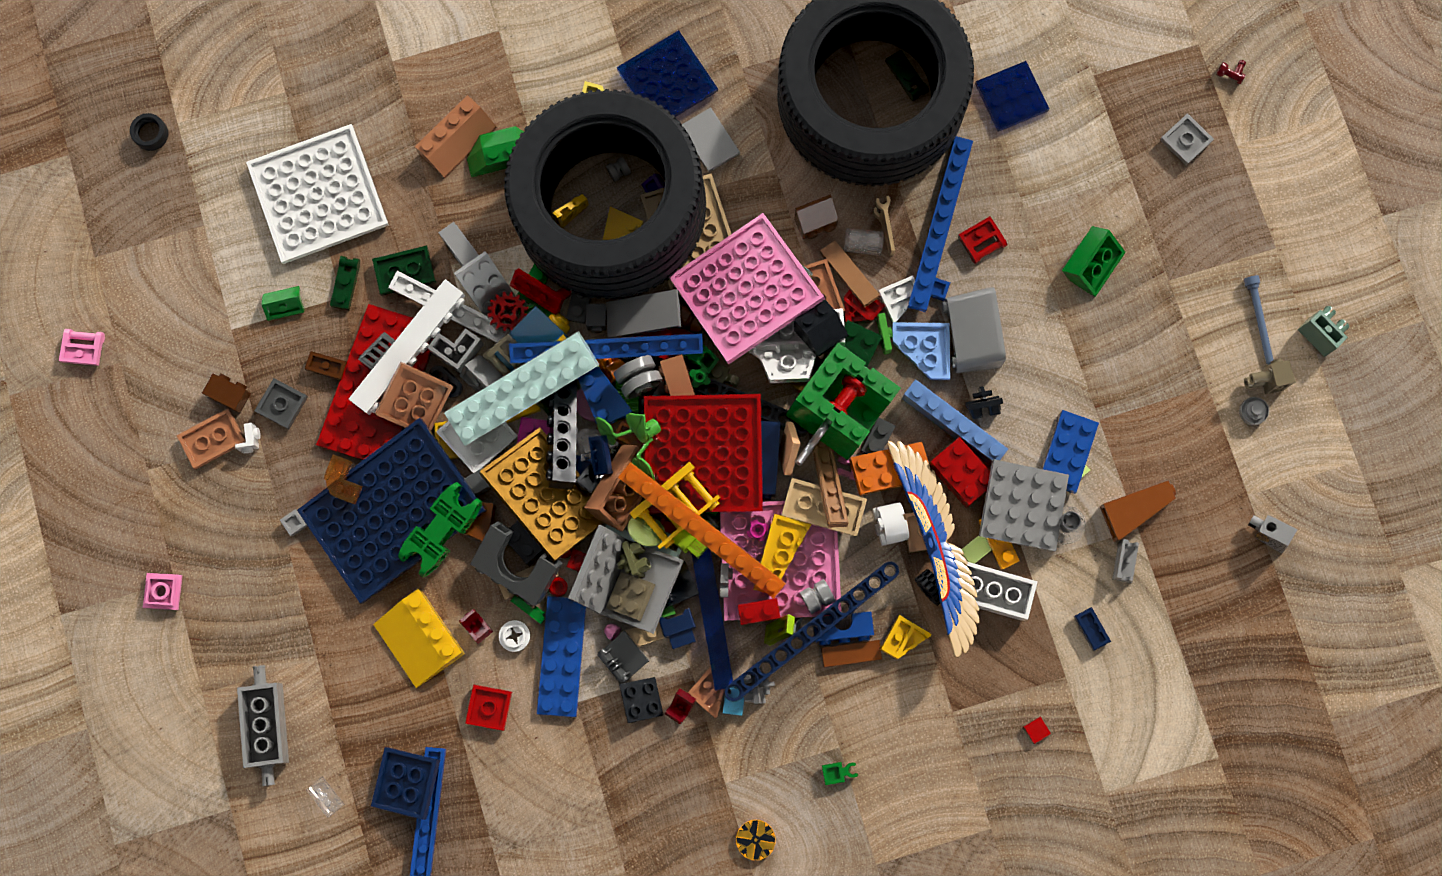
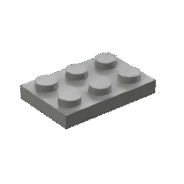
(482, 281)

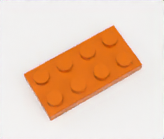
(876, 471)

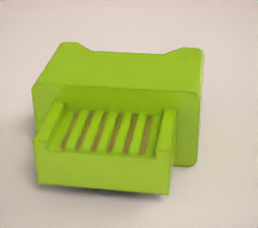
(687, 542)

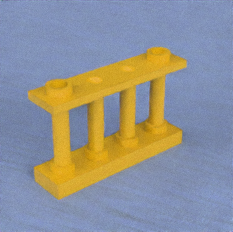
(671, 485)

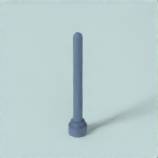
(1252, 284)

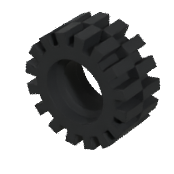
(928, 585)

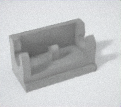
(1125, 561)

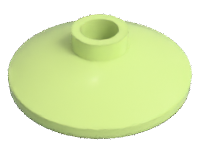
(642, 533)

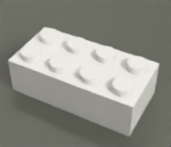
(1002, 592)

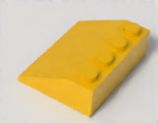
(418, 638)

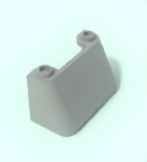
(975, 331)

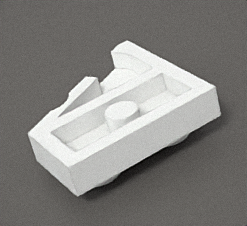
(897, 297)

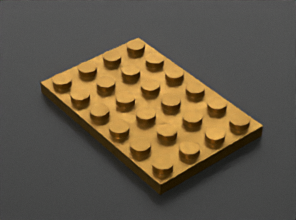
(549, 515)

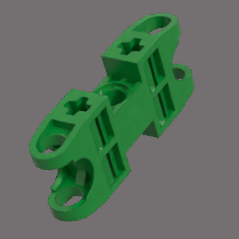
(431, 541)

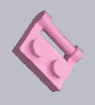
(81, 353)

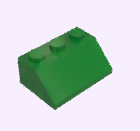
(1094, 260)

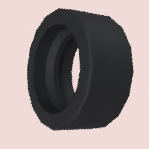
(144, 119)

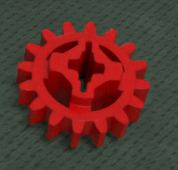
(502, 305)

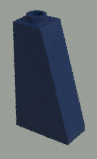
(770, 452)

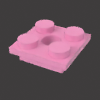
(170, 599)

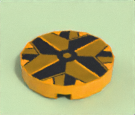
(755, 840)

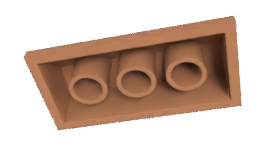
(454, 136)
(612, 497)

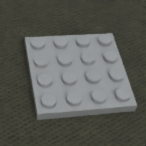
(1023, 505)

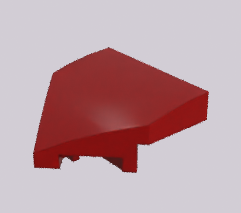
(857, 313)

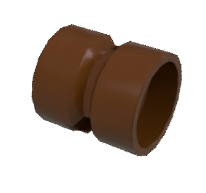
(689, 320)

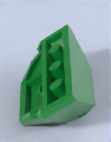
(492, 151)

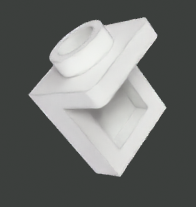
(252, 435)

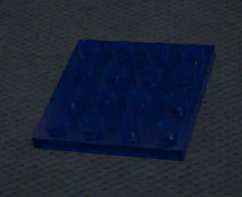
(668, 75)

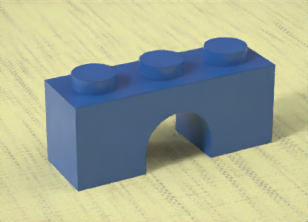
(860, 628)

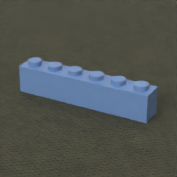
(954, 422)

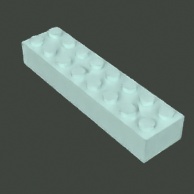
(521, 388)

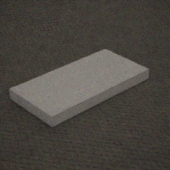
(643, 314)

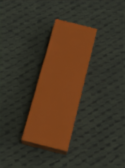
(851, 653)

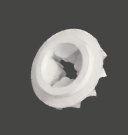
(506, 631)

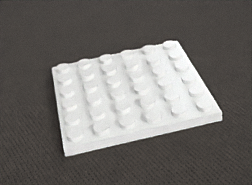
(317, 194)

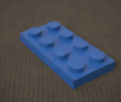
(1071, 447)

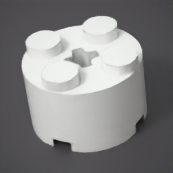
(891, 524)

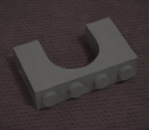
(490, 561)

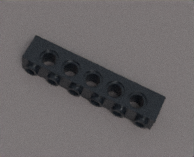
(565, 477)

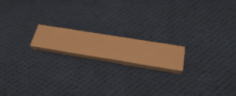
(829, 485)

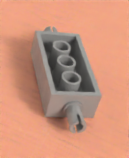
(263, 725)

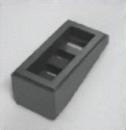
(374, 347)

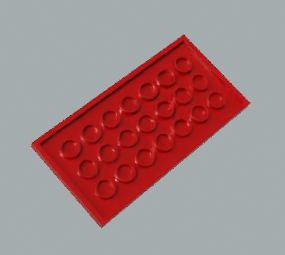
(346, 425)

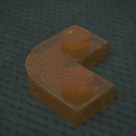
(336, 480)

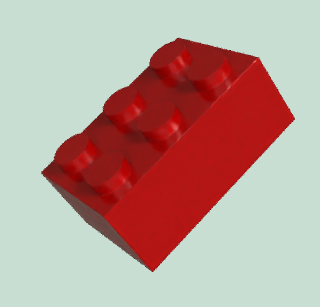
(961, 472)

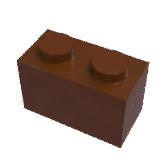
(226, 393)

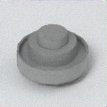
(1254, 411)

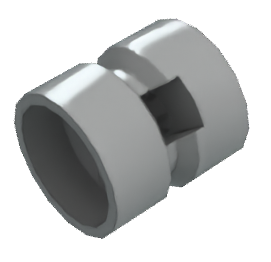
(817, 596)

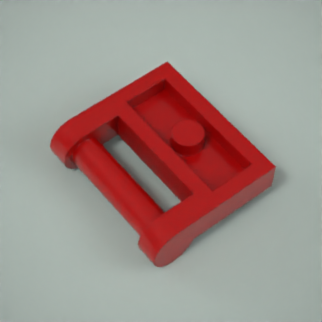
(979, 234)

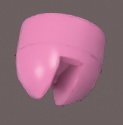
(612, 631)

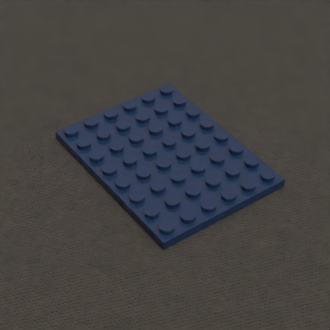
(396, 496)

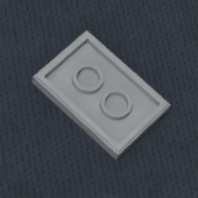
(710, 140)

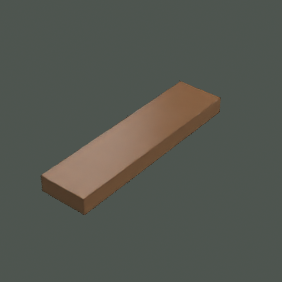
(850, 274)

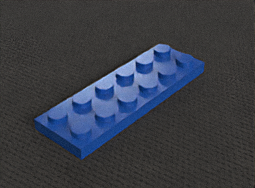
(561, 657)

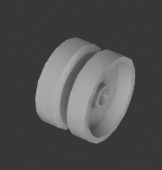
(638, 377)

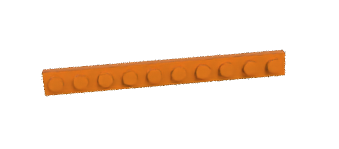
(701, 530)

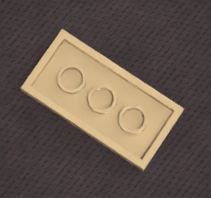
(806, 505)

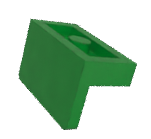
(282, 303)

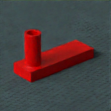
(538, 291)

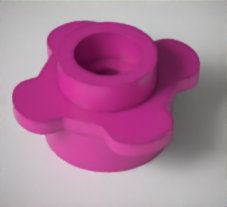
(757, 525)

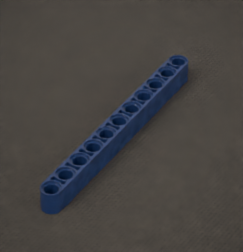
(821, 627)

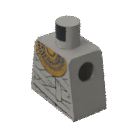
(1280, 534)

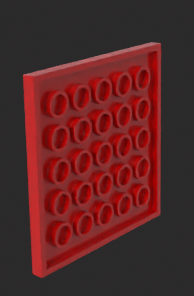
(719, 439)

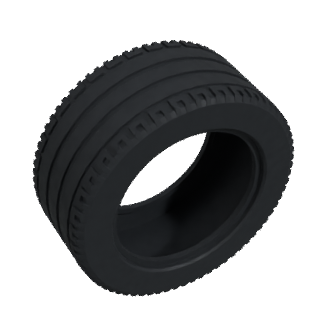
(593, 126)
(866, 153)

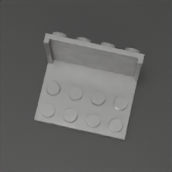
(600, 574)

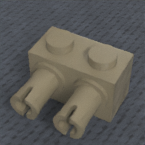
(1273, 378)

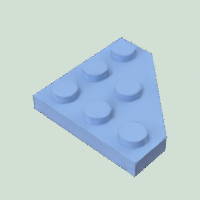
(925, 346)

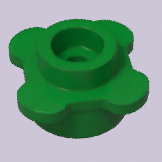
(703, 381)

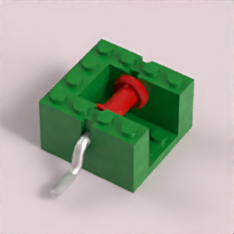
(841, 403)

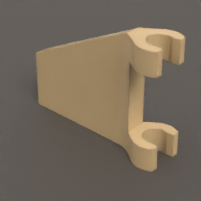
(883, 217)

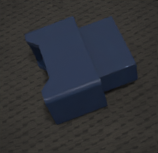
(679, 629)

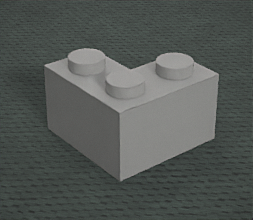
(456, 353)

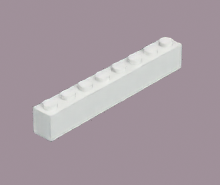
(408, 345)

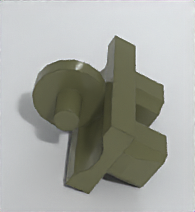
(630, 560)

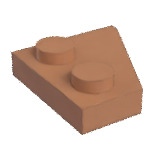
(706, 694)

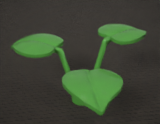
(643, 430)

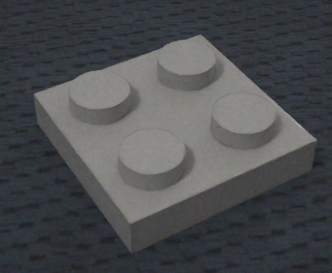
(1186, 139)

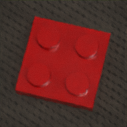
(488, 707)

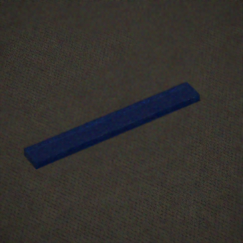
(712, 620)

